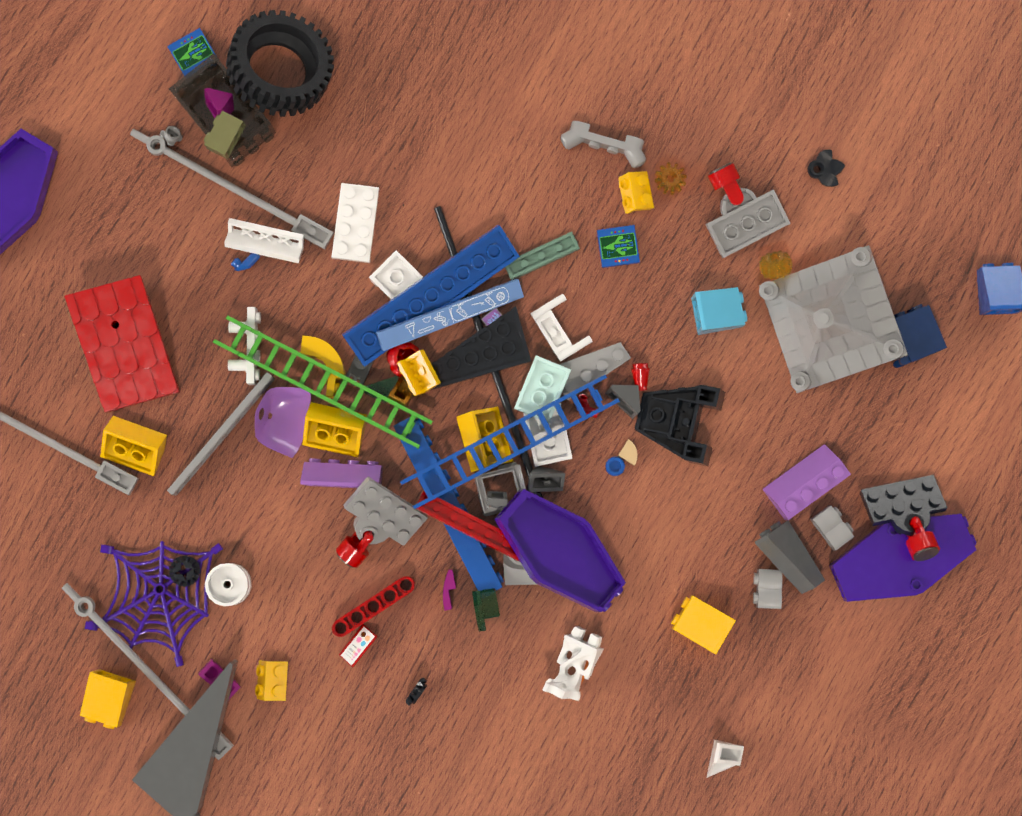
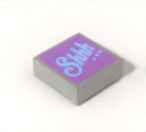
(491, 316)

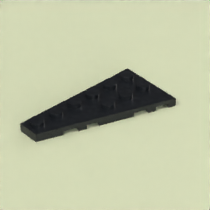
(487, 351)

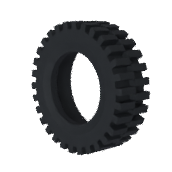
(290, 34)

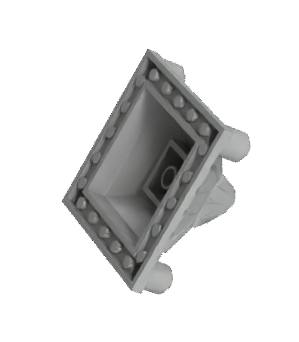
(833, 319)

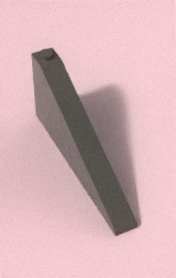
(183, 763)

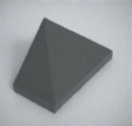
(628, 397)
(545, 480)

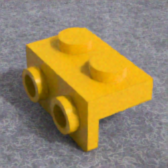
(635, 191)
(418, 373)
(271, 680)

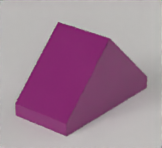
(218, 101)

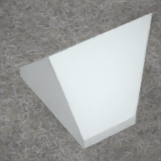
(724, 756)

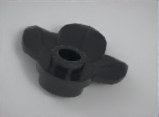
(828, 168)

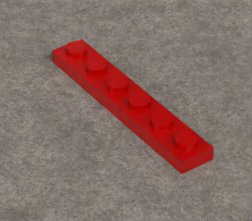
(467, 524)

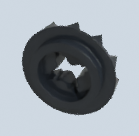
(192, 575)
(416, 692)

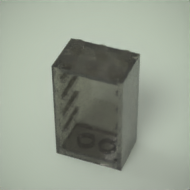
(191, 96)

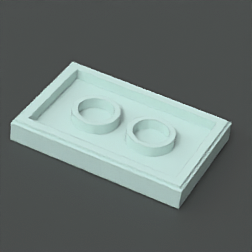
(542, 387)

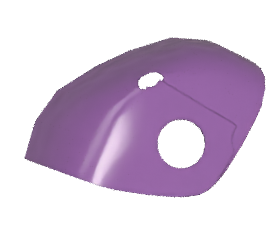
(286, 427)

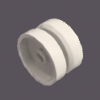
(222, 594)

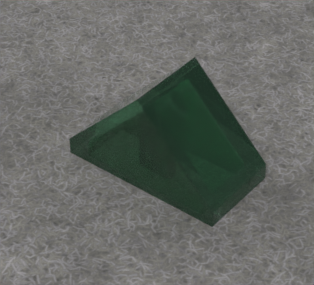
(383, 387)

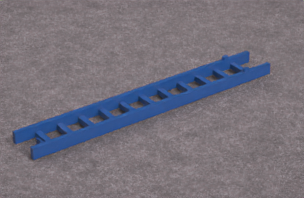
(596, 397)

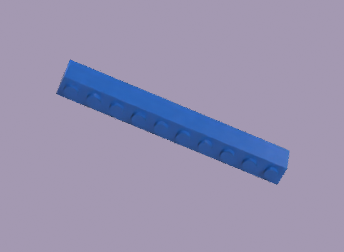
(469, 549)

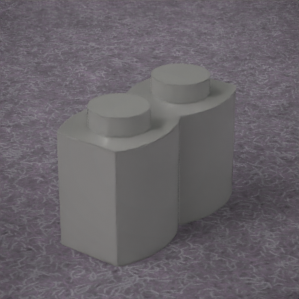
(832, 527)
(768, 589)

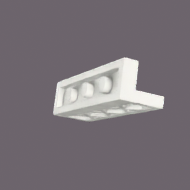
(264, 243)

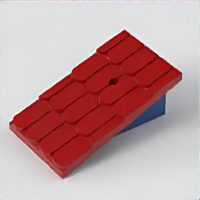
(122, 343)

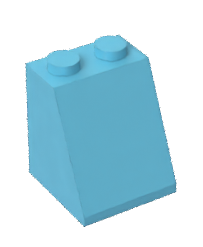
(718, 310)

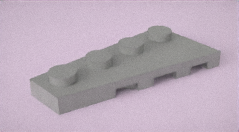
(593, 365)

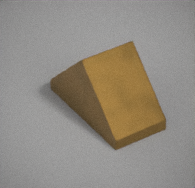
(401, 392)

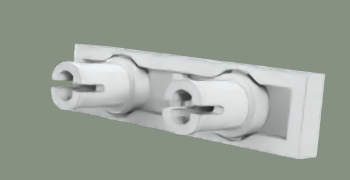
(251, 370)

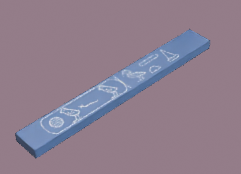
(449, 314)

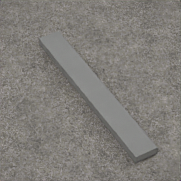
(221, 434)

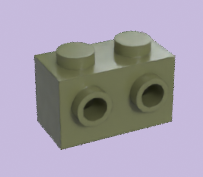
(224, 134)

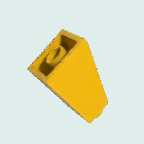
(702, 624)
(106, 698)

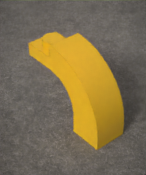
(321, 350)

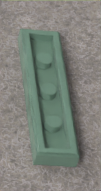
(542, 256)

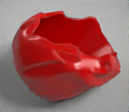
(400, 353)

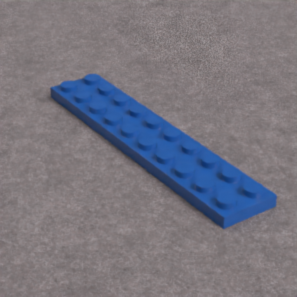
(436, 289)

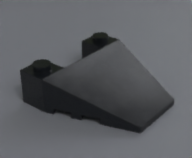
(674, 418)

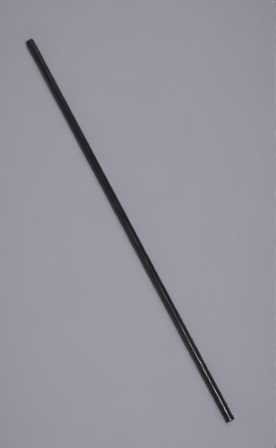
(496, 375)

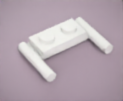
(553, 331)

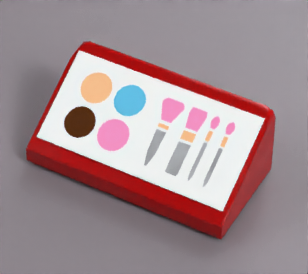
(358, 645)

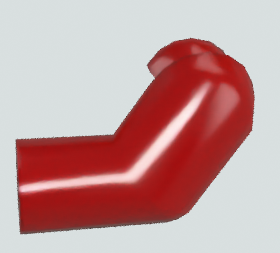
(583, 400)

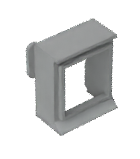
(518, 478)

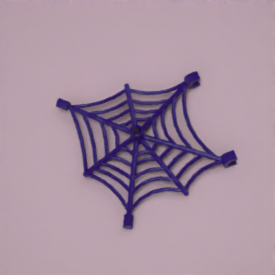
(90, 625)

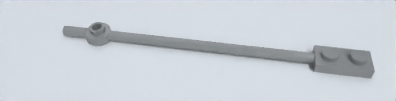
(311, 230)
(106, 472)
(224, 744)

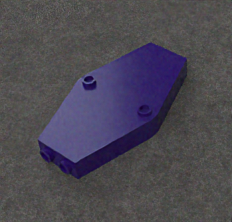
(24, 182)
(560, 551)
(883, 567)

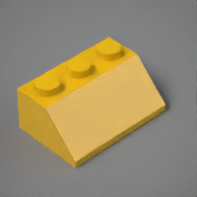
(478, 425)
(333, 430)
(133, 445)

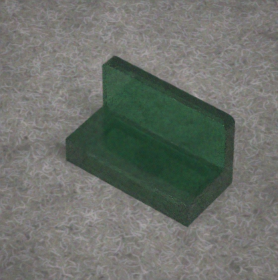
(485, 606)

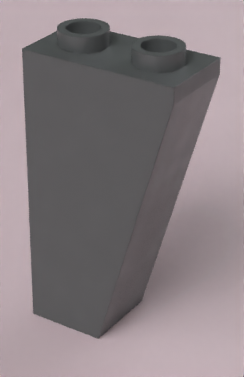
(790, 556)

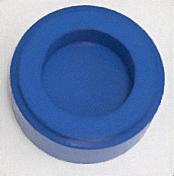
(615, 466)

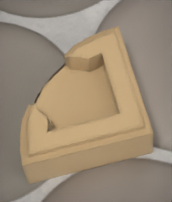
(629, 452)

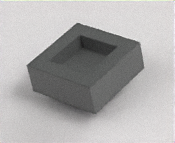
(497, 499)

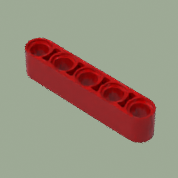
(364, 609)

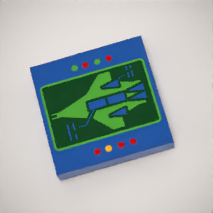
(191, 50)
(618, 246)

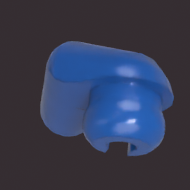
(246, 264)

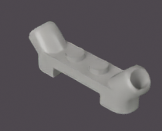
(580, 133)

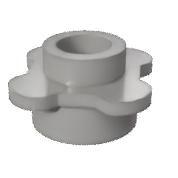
(171, 135)

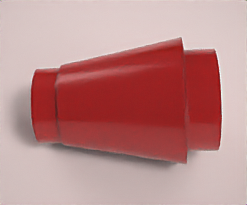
(640, 375)

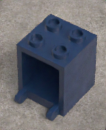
(919, 334)

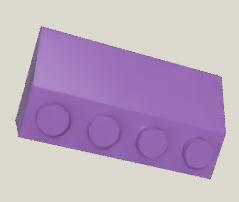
(339, 475)
(806, 482)

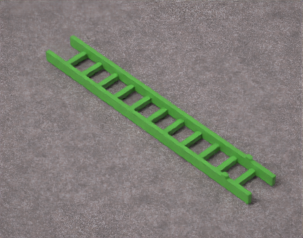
(410, 425)

